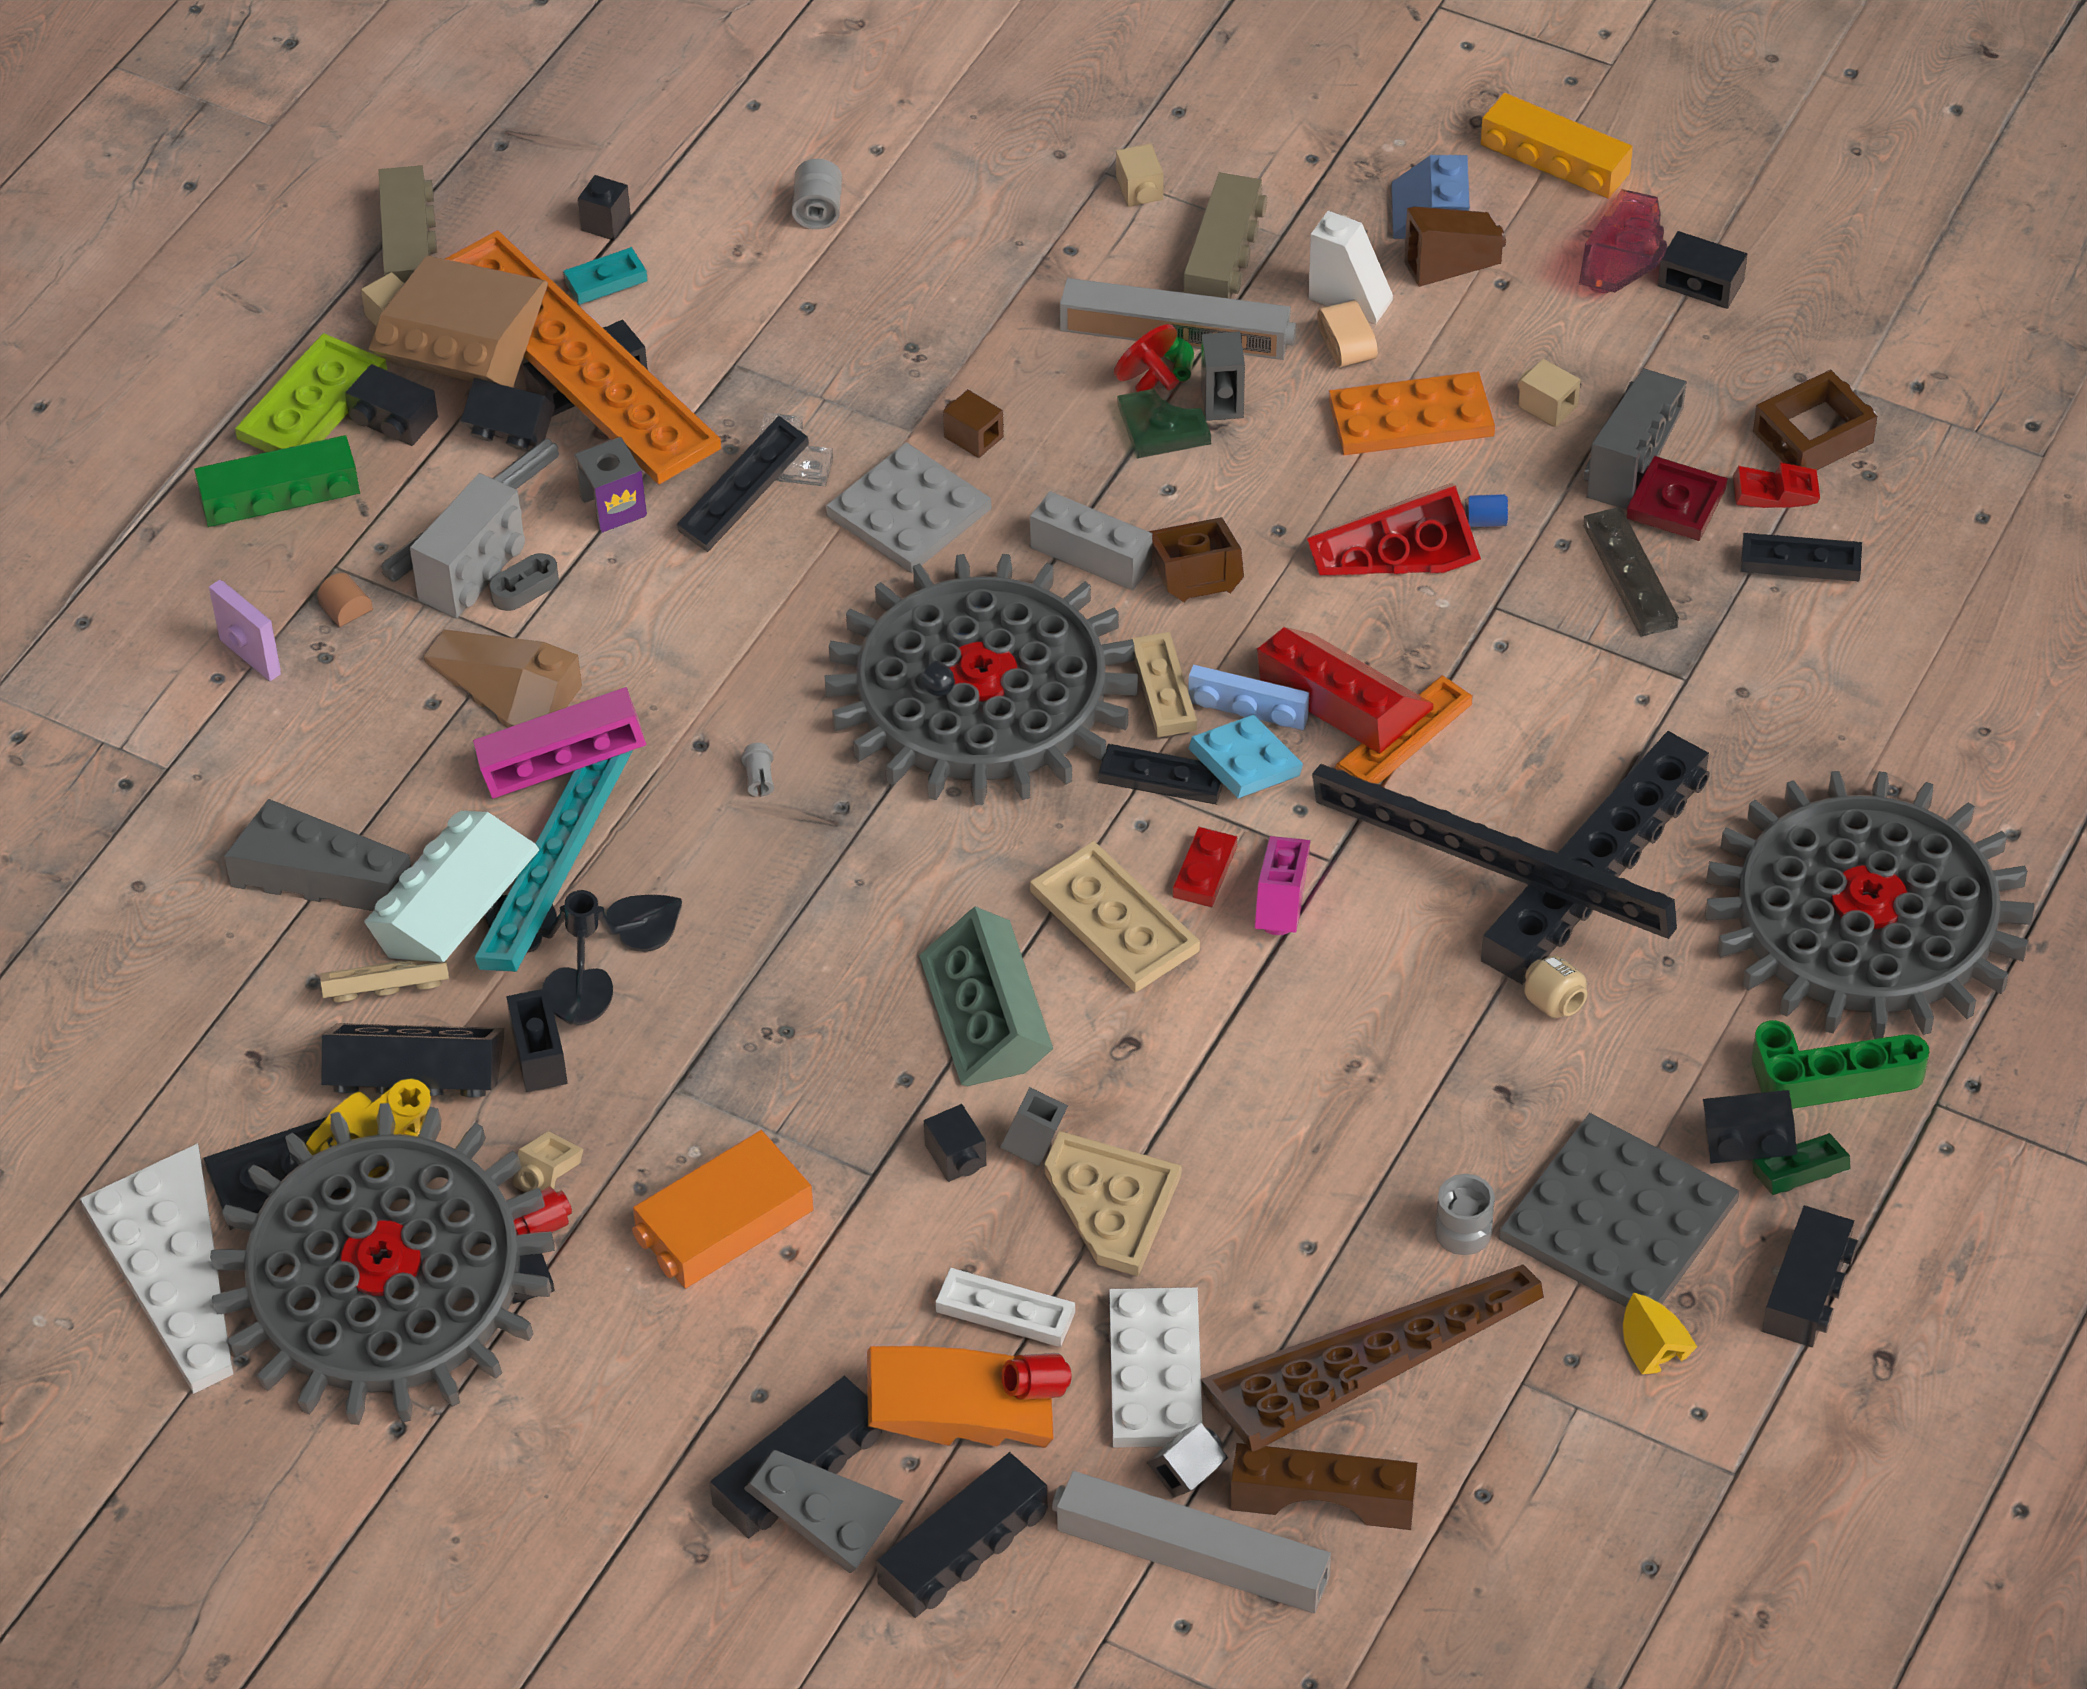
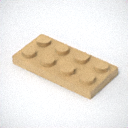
(1115, 916)

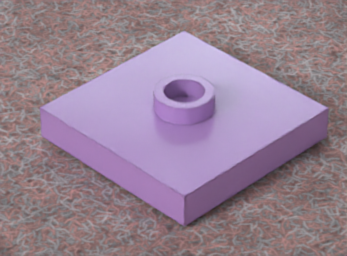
(245, 630)

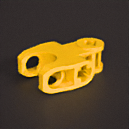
(362, 1113)

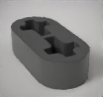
(524, 581)

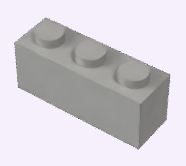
(1091, 540)

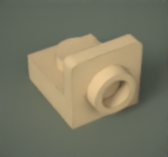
(545, 1161)

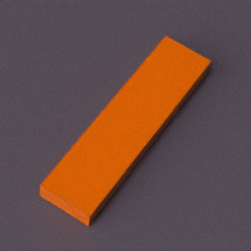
(1448, 703)

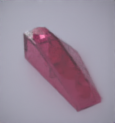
(1624, 243)

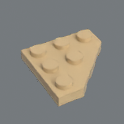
(1112, 1197)

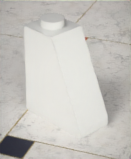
(1346, 267)

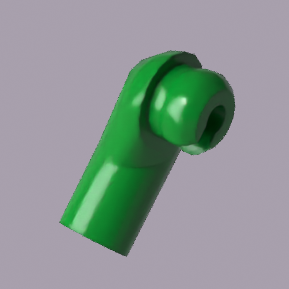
(1182, 356)

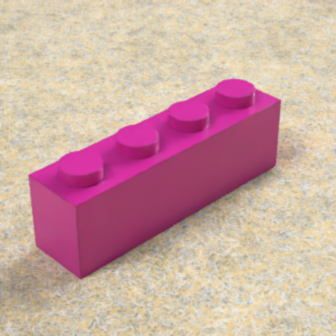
(559, 742)

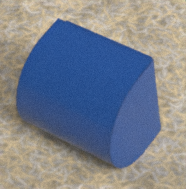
(1487, 510)

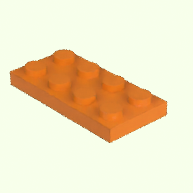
(1411, 413)

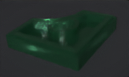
(1160, 427)

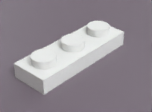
(1005, 1307)

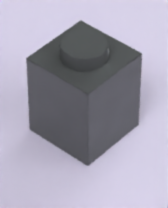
(1034, 1126)

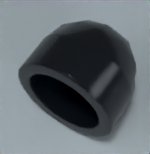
(937, 679)

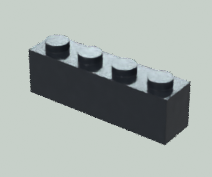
(820, 1433)
(962, 1535)

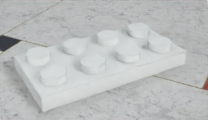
(1154, 1365)

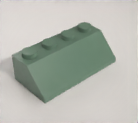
(985, 999)

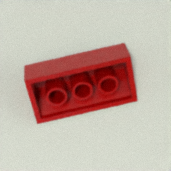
(1341, 688)

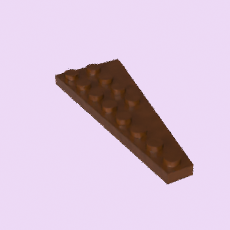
(1312, 1378)

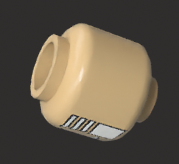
(1555, 987)

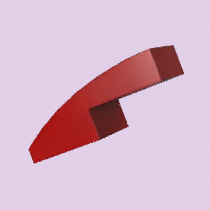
(1785, 488)

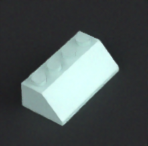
(449, 887)

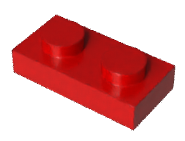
(1205, 867)

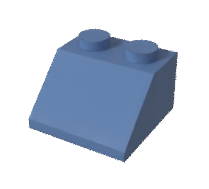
(1432, 183)

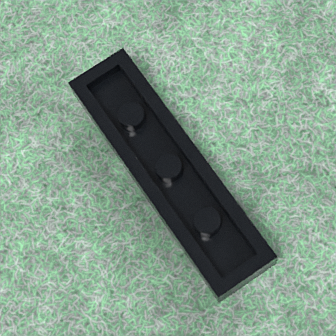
(743, 484)

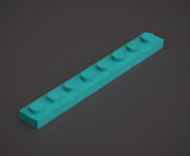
(546, 872)

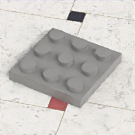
(909, 507)

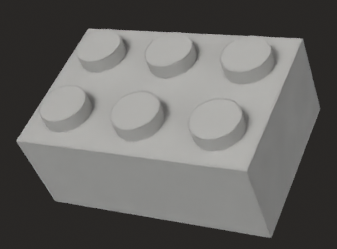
(467, 545)

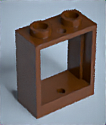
(1792, 446)

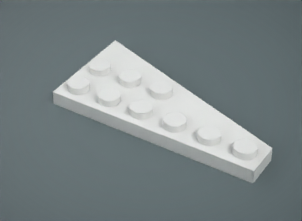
(162, 1244)

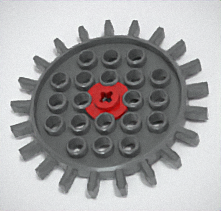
(983, 677)
(1870, 903)
(382, 1263)

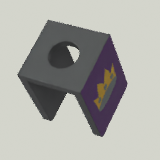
(614, 482)

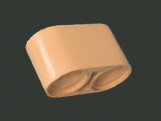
(1347, 333)

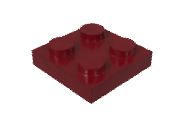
(1676, 498)

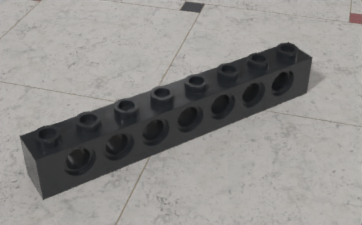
(1608, 842)

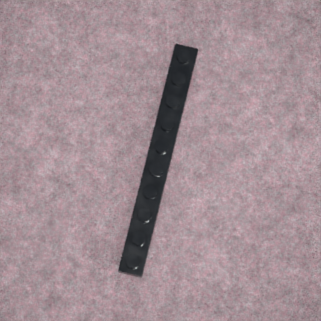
(1496, 851)

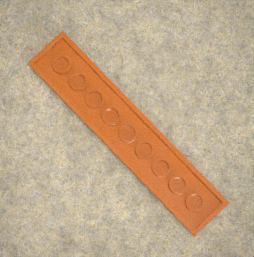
(601, 373)

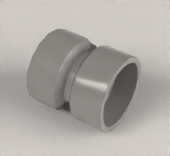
(817, 194)
(1464, 1214)

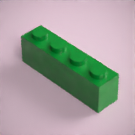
(277, 481)

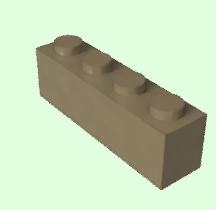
(406, 219)
(1225, 236)

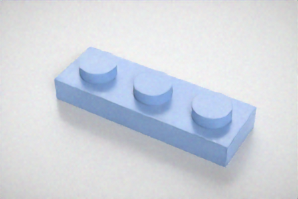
(1248, 697)

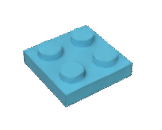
(1245, 756)

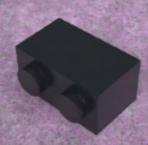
(1702, 269)
(391, 405)
(507, 414)
(537, 1040)
(1750, 1126)

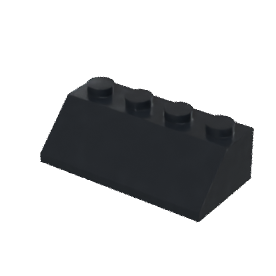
(391, 1053)

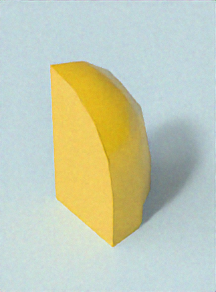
(1654, 1334)

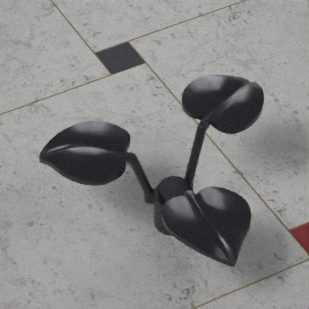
(643, 926)

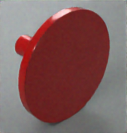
(1146, 355)

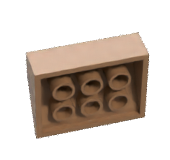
(460, 321)

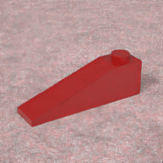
(1403, 538)

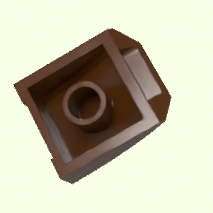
(1197, 558)

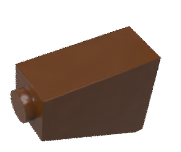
(1450, 243)

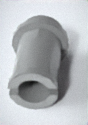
(758, 761)

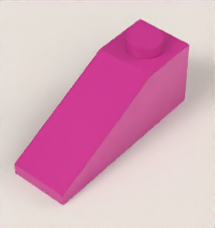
(1282, 885)

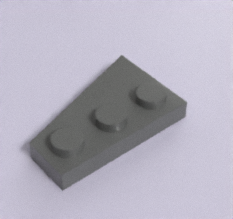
(823, 1506)

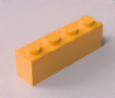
(1556, 145)

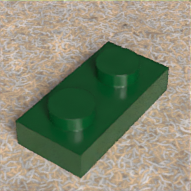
(1814, 1161)

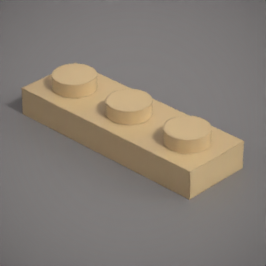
(1164, 685)
(382, 978)

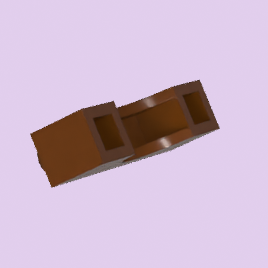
(1371, 1487)

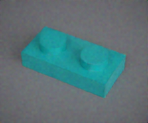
(605, 275)

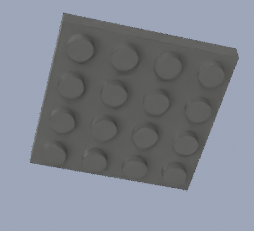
(1619, 1213)

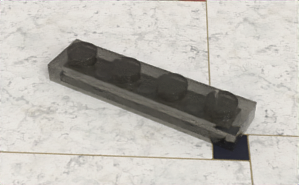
(1630, 571)

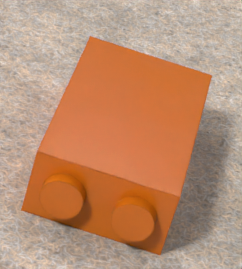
(722, 1209)

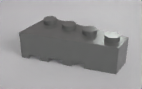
(1633, 437)
(312, 858)

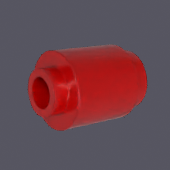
(549, 1218)
(1036, 1376)

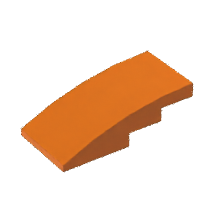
(950, 1395)

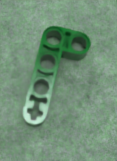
(1837, 1070)

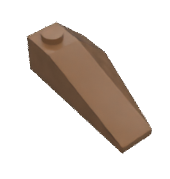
(507, 674)

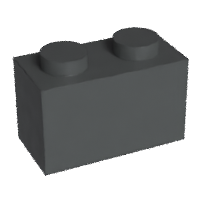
(1222, 376)

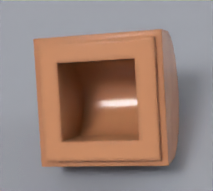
(343, 599)

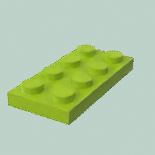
(308, 397)

